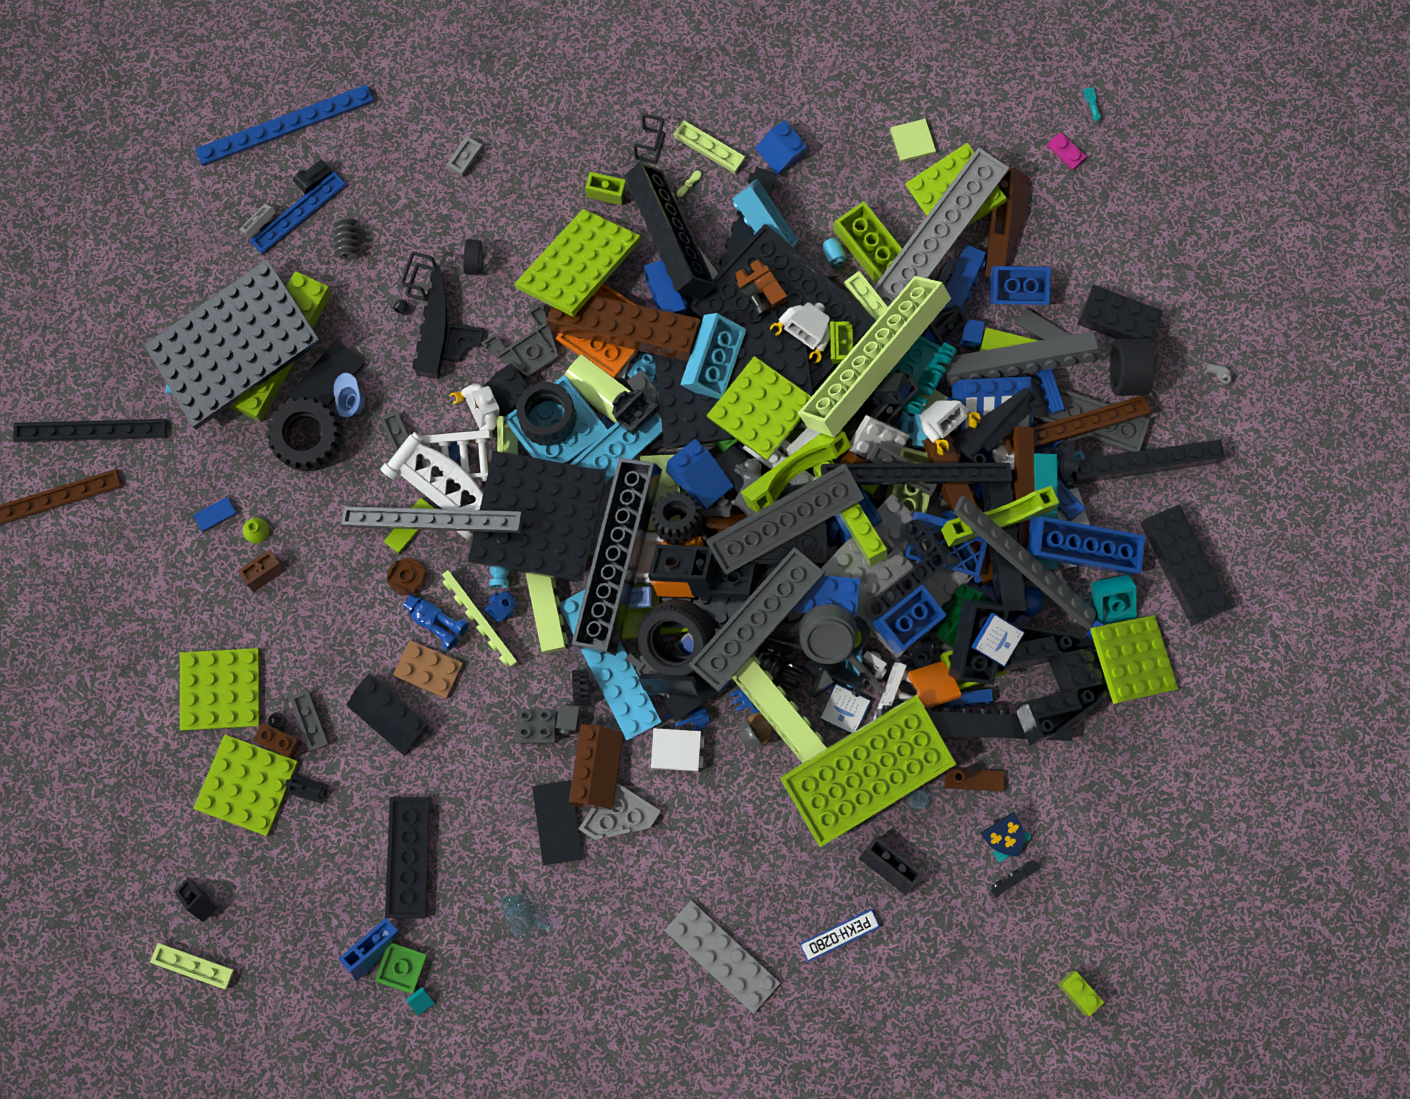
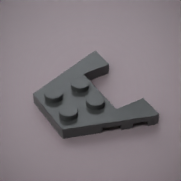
(530, 352)

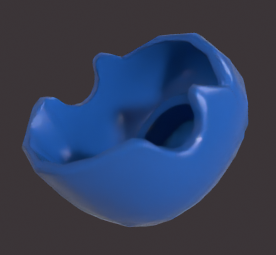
(1034, 599)

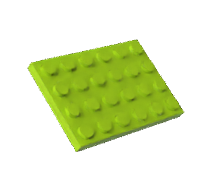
(577, 262)

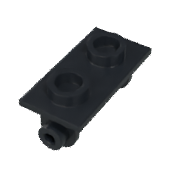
(306, 788)

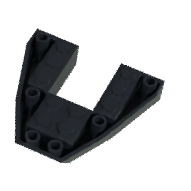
(1077, 675)

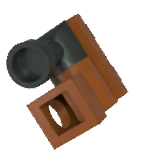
(760, 282)

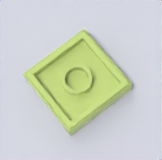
(912, 140)

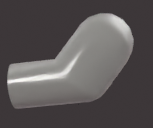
(1220, 371)

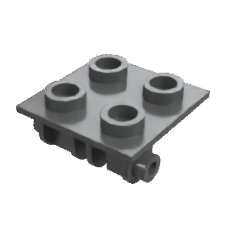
(535, 726)

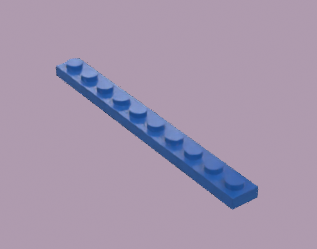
(284, 125)

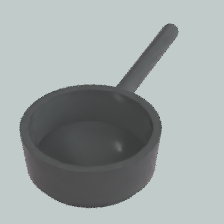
(830, 636)

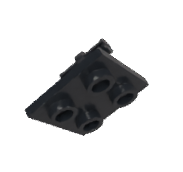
(836, 672)

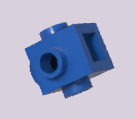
(500, 606)

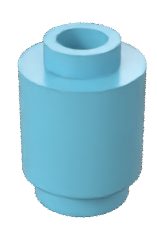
(834, 252)

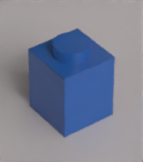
(972, 334)

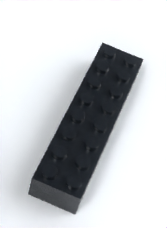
(670, 231)

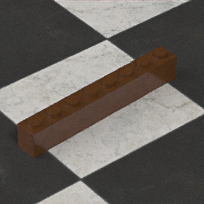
(953, 492)

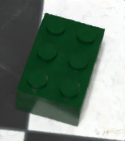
(946, 628)

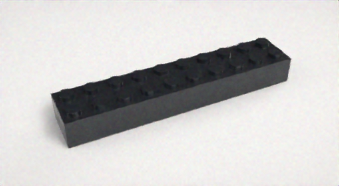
(617, 556)

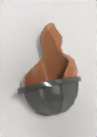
(755, 730)

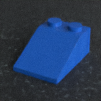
(699, 474)

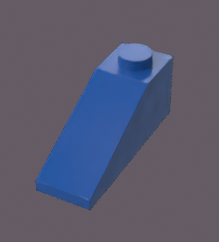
(368, 950)

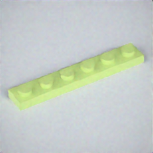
(483, 627)

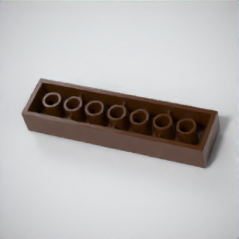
(629, 327)

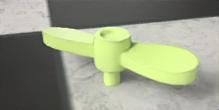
(688, 184)

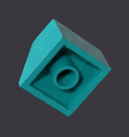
(1114, 599)

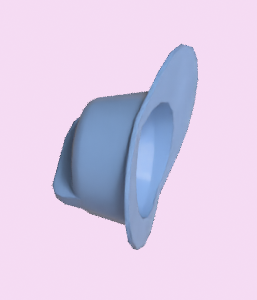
(348, 396)

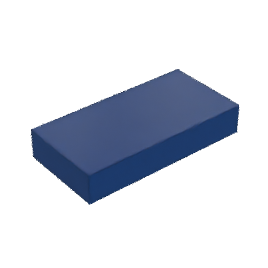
(215, 514)

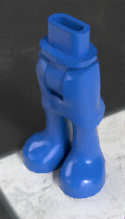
(428, 614)

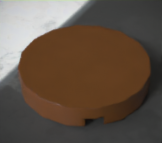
(406, 576)

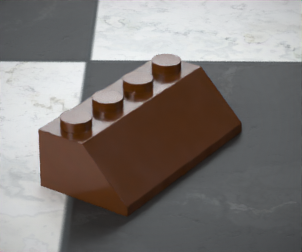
(596, 767)

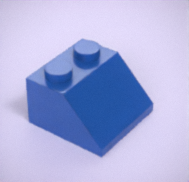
(781, 147)

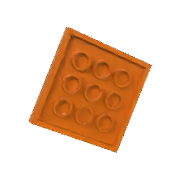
(607, 357)

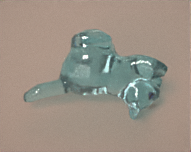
(520, 920)

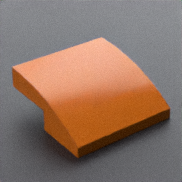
(934, 684)

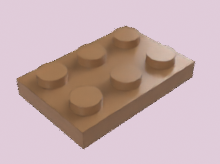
(428, 669)

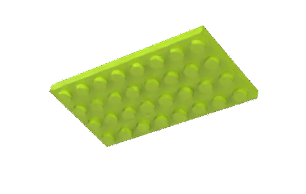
(867, 770)

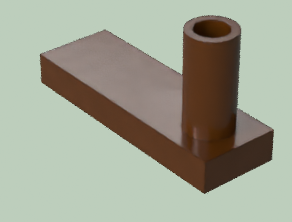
(974, 780)

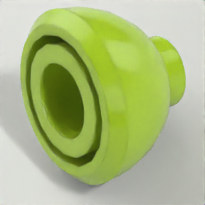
(256, 530)

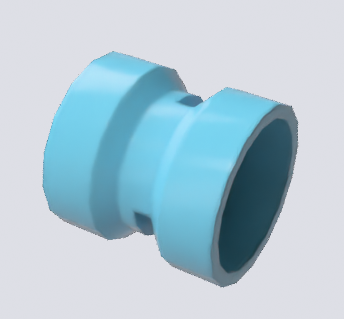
(499, 577)

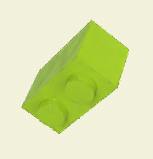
(605, 188)
(1080, 993)

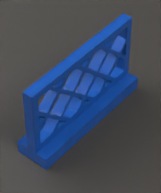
(937, 523)

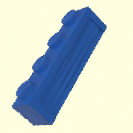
(1050, 390)
(971, 697)

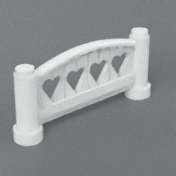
(404, 464)

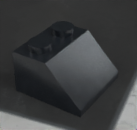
(507, 388)

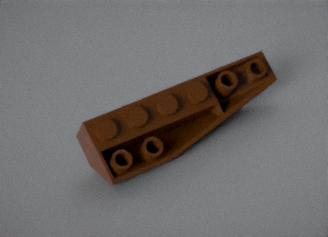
(1007, 219)

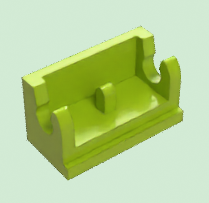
(841, 340)

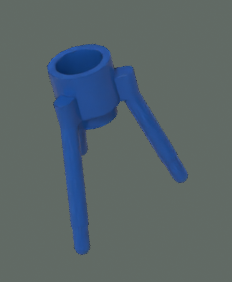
(698, 717)

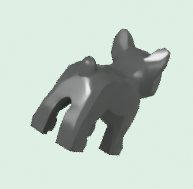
(750, 472)

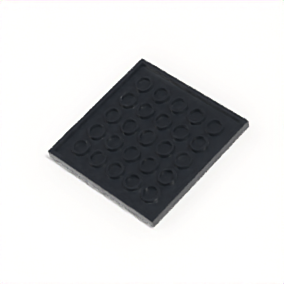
(558, 519)

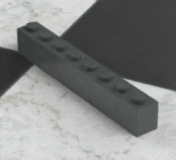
(1023, 358)

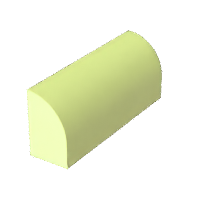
(594, 385)

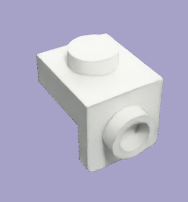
(1001, 456)
(875, 661)

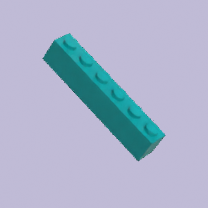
(1046, 475)

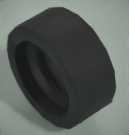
(472, 257)

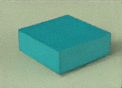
(420, 1001)

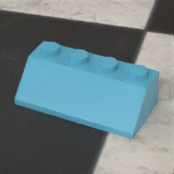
(760, 209)
(713, 356)

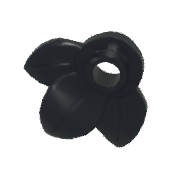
(916, 650)

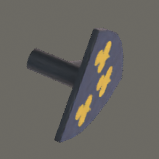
(1005, 835)

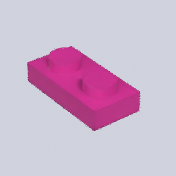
(1066, 151)

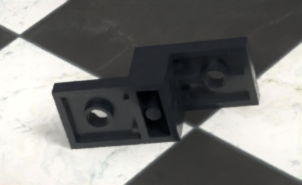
(701, 571)

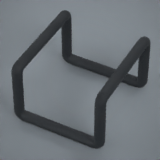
(660, 136)
(410, 285)

